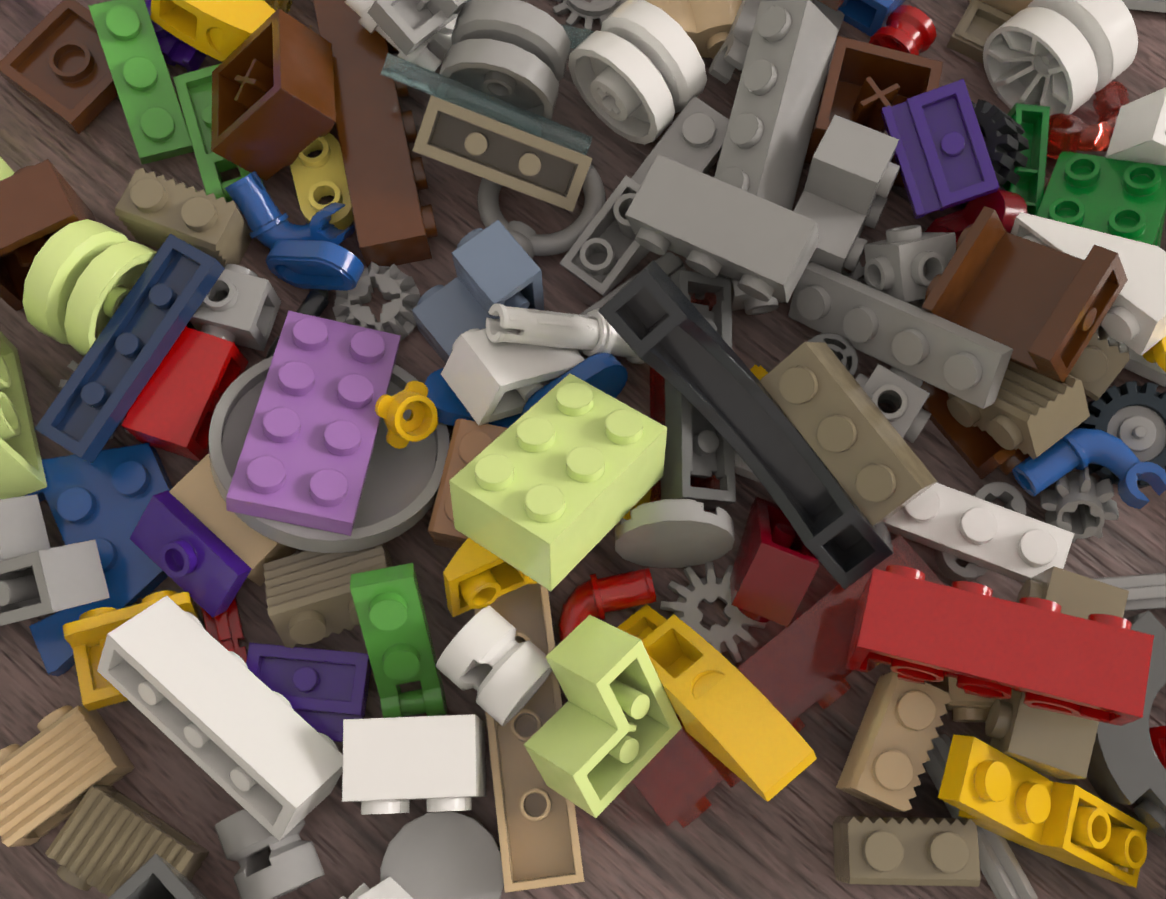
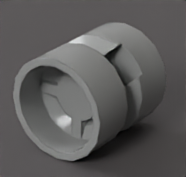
(263, 873)

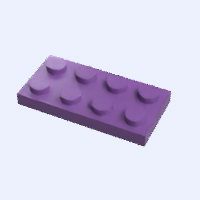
(314, 425)

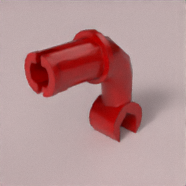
(605, 596)

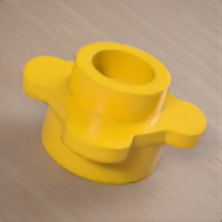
(421, 421)

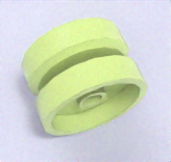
(81, 281)

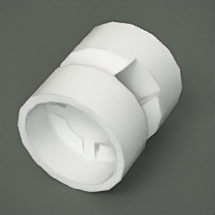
(495, 665)

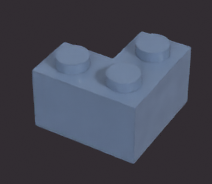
(488, 271)

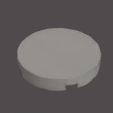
(674, 534)
(445, 858)

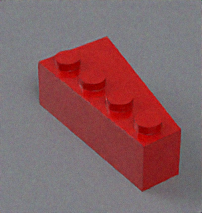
(998, 646)

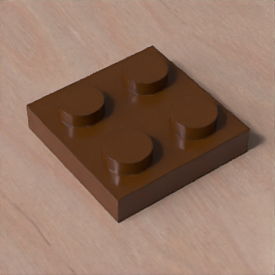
(63, 66)

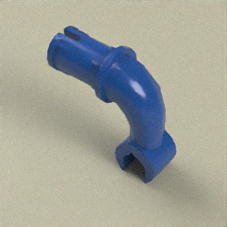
(270, 225)
(1096, 447)

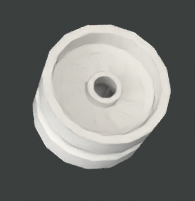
(637, 71)

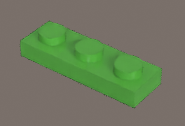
(141, 79)

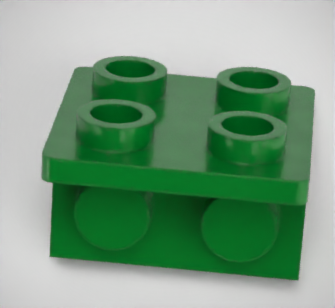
(1107, 196)

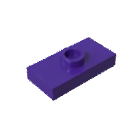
(190, 553)

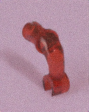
(1072, 135)

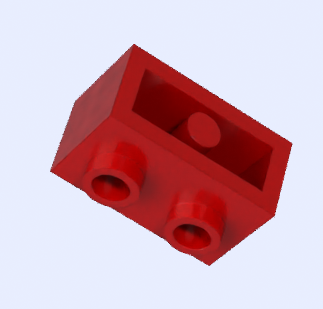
(183, 393)

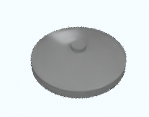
(397, 486)

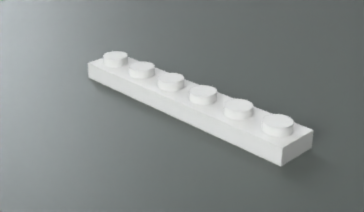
(975, 531)

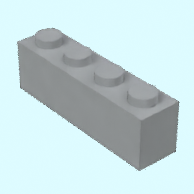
(777, 100)

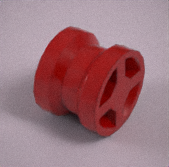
(906, 31)

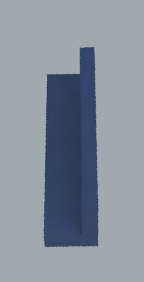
(130, 348)

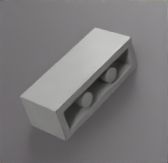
(722, 229)

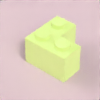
(612, 716)

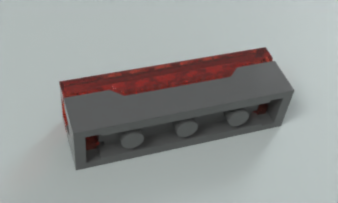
(697, 457)

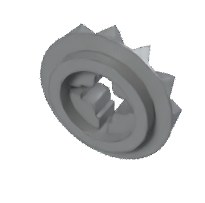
(394, 286)

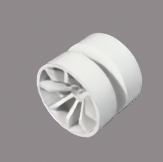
(1060, 52)

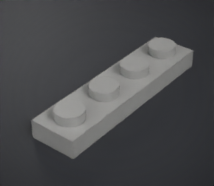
(901, 335)

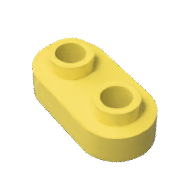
(321, 178)

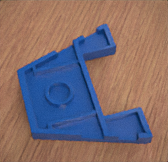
(105, 505)

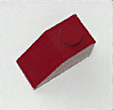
(770, 566)

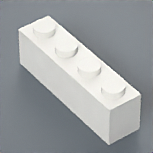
(221, 715)

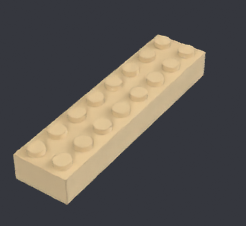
(533, 820)

